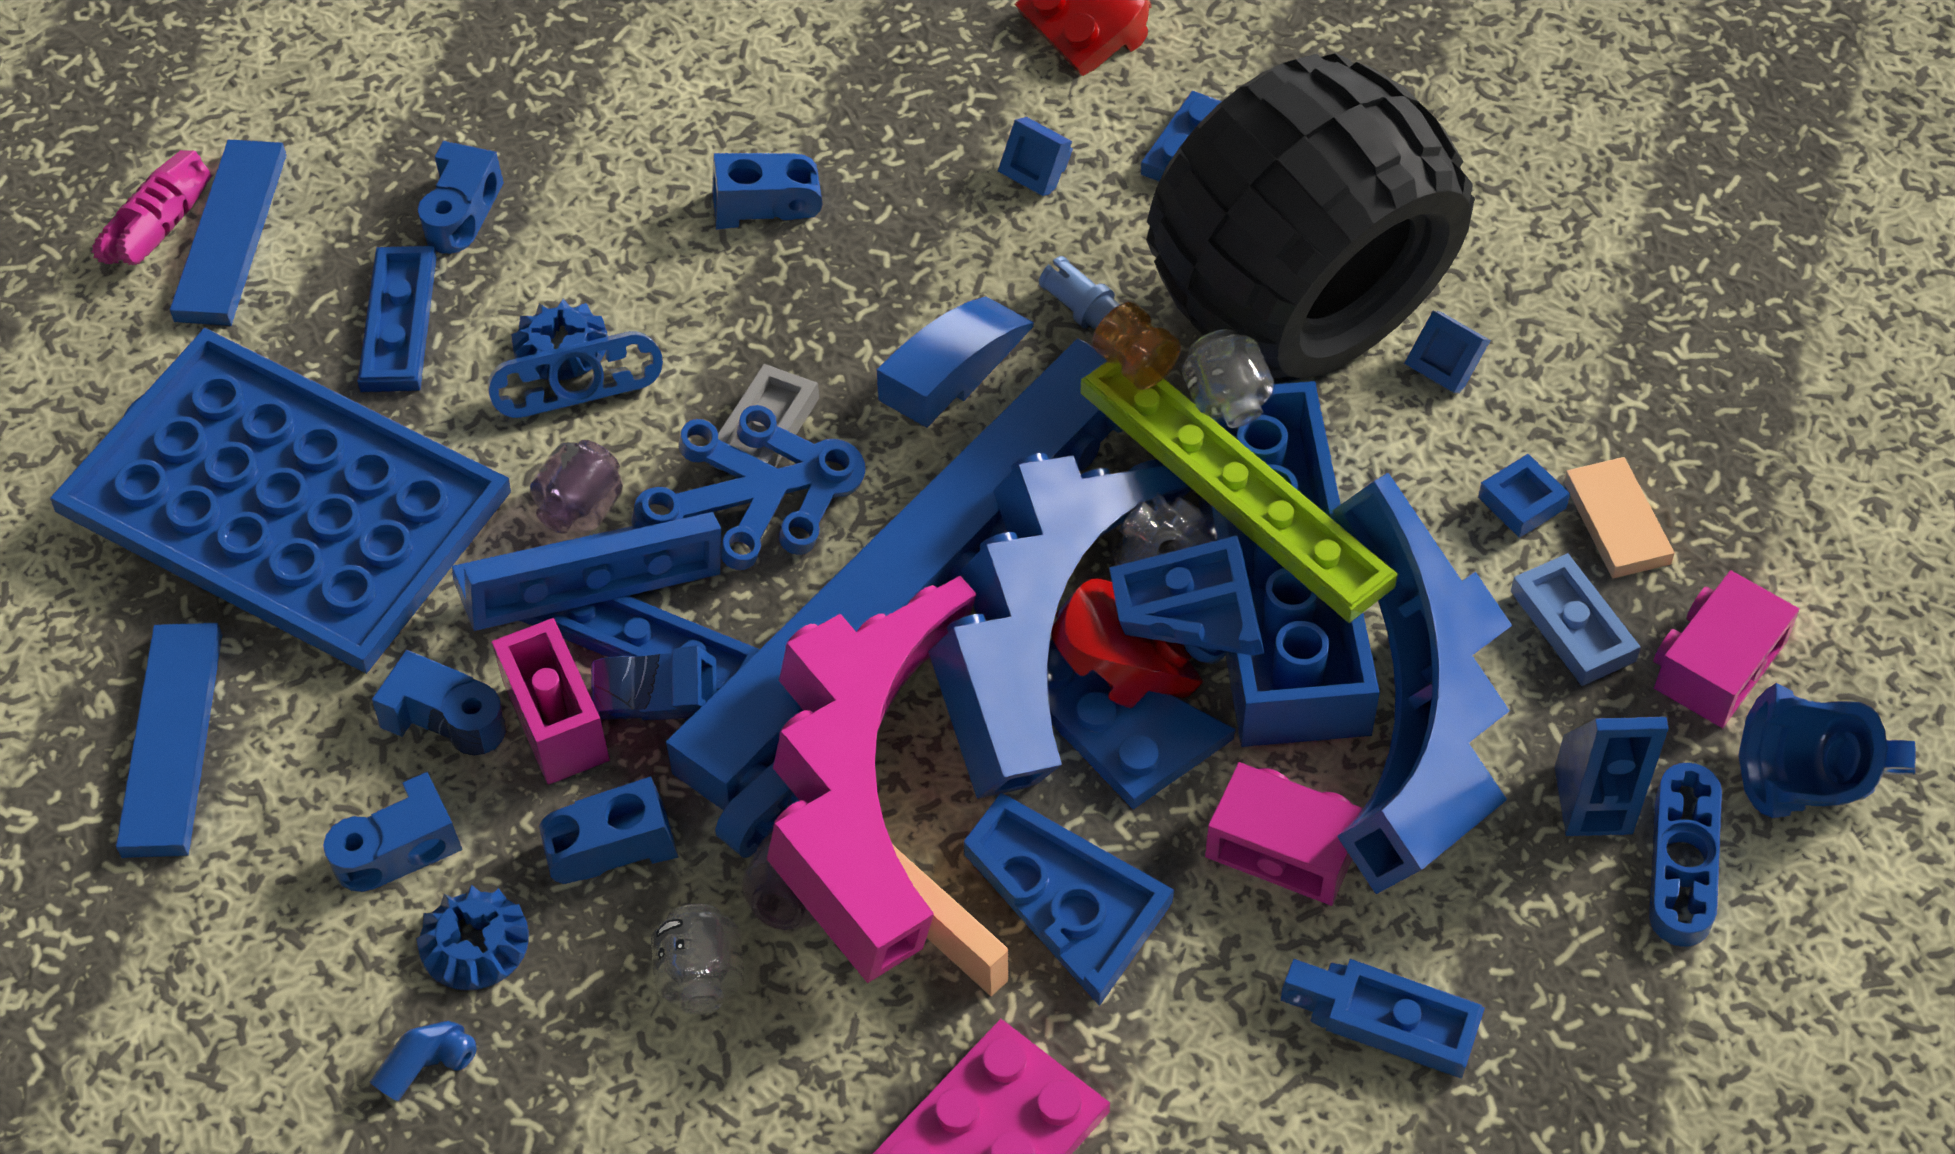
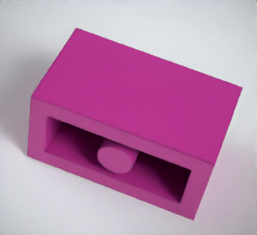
(1724, 647)
(551, 701)
(1282, 832)

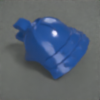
(1815, 753)

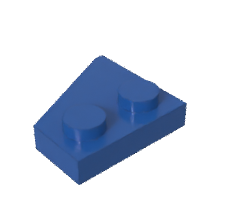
(1190, 598)

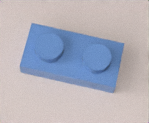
(1575, 619)

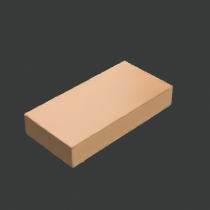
(1618, 517)

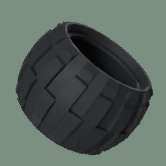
(1310, 213)

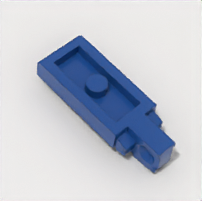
(1387, 1012)

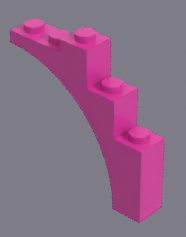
(835, 838)

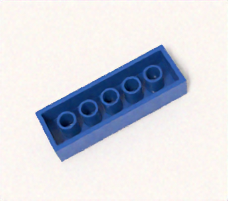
(1315, 665)

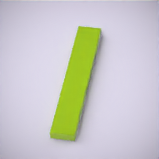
(1244, 490)

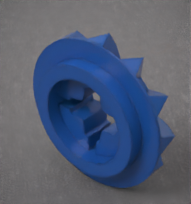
(538, 330)
(461, 963)

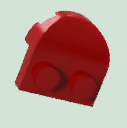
(1088, 29)
(1093, 639)

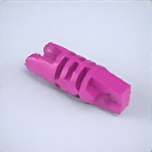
(153, 210)

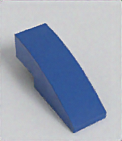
(949, 358)

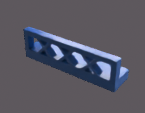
(588, 570)

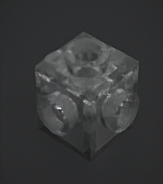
(1160, 521)

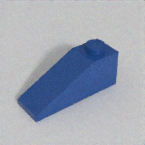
(1607, 773)

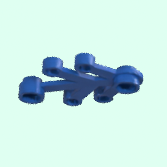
(758, 484)

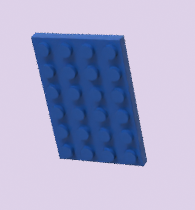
(283, 498)

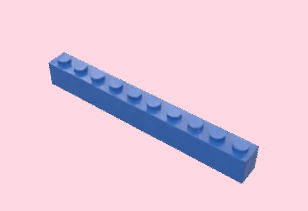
(923, 546)

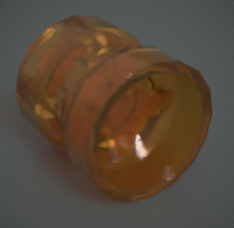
(1141, 349)

